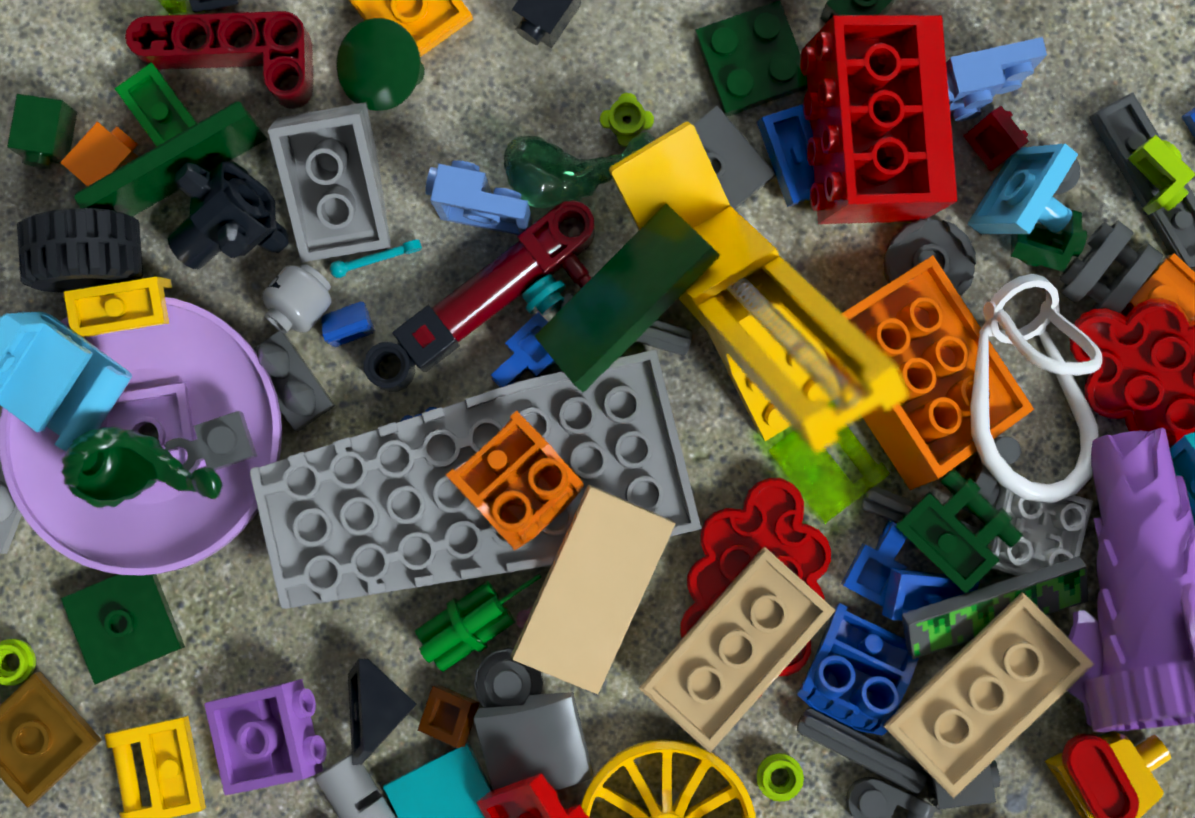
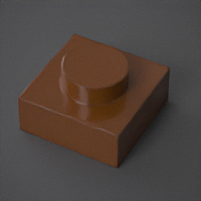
(448, 716)

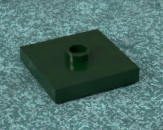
(122, 624)

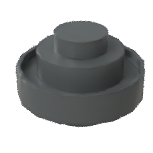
(504, 681)

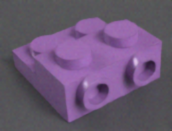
(265, 737)

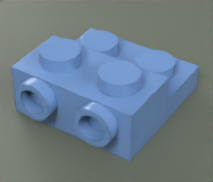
(982, 74)
(465, 197)

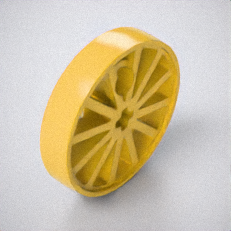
(666, 810)

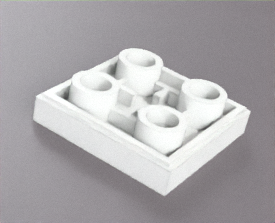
(1049, 532)

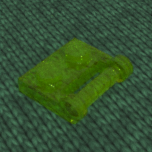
(819, 476)

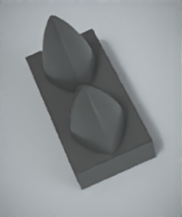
(297, 388)

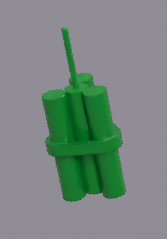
(466, 625)

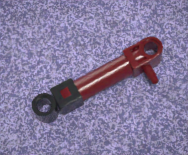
(437, 330)

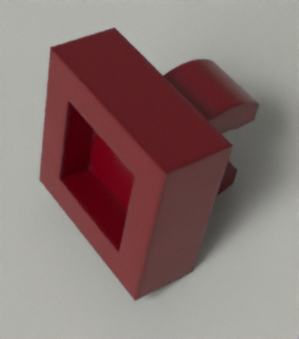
(996, 138)

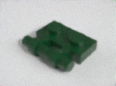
(949, 541)

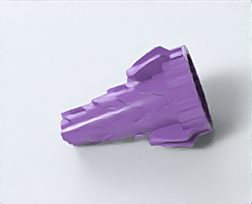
(1146, 590)

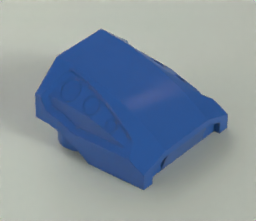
(858, 673)

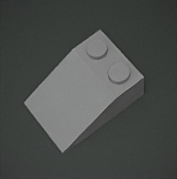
(331, 181)

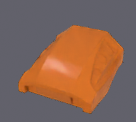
(517, 482)

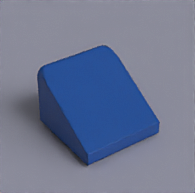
(347, 324)

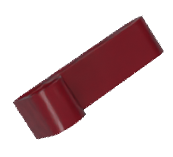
(219, 47)

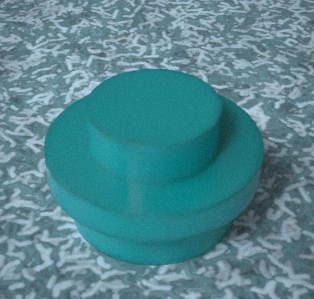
(544, 295)

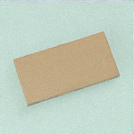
(592, 589)
(736, 649)
(988, 694)

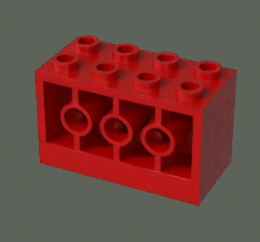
(879, 119)

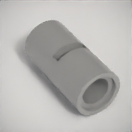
(353, 791)

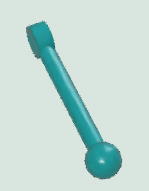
(339, 269)

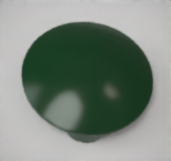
(379, 64)

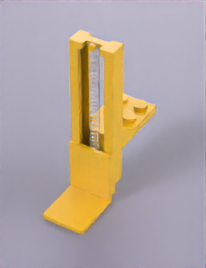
(756, 306)

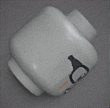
(296, 298)

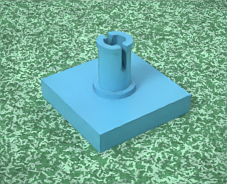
(1025, 192)

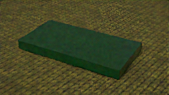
(153, 173)
(626, 297)

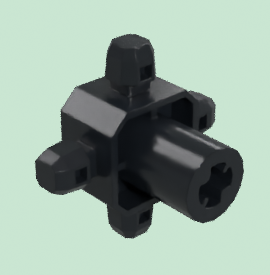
(226, 215)

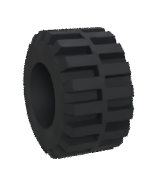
(78, 249)

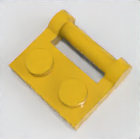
(169, 769)

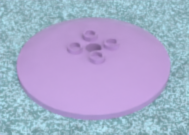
(178, 380)

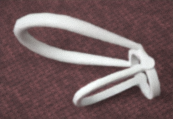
(1054, 363)

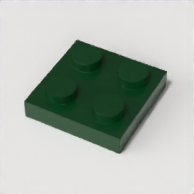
(751, 58)

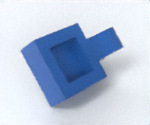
(526, 354)
(872, 567)

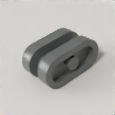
(1108, 244)

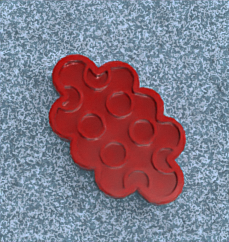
(1144, 367)
(734, 536)

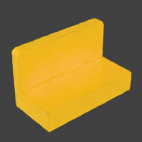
(117, 306)

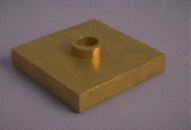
(40, 739)

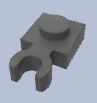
(219, 443)

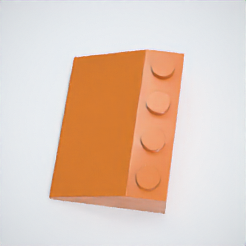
(935, 346)

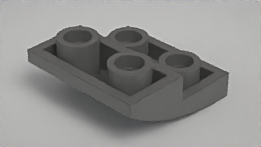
(534, 740)

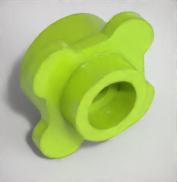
(626, 106)

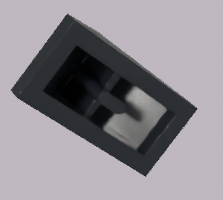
(374, 708)

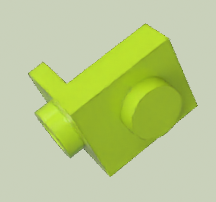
(1164, 168)

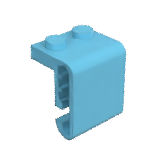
(55, 376)

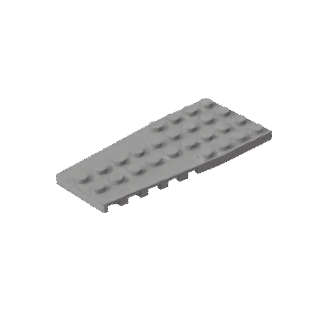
(388, 519)

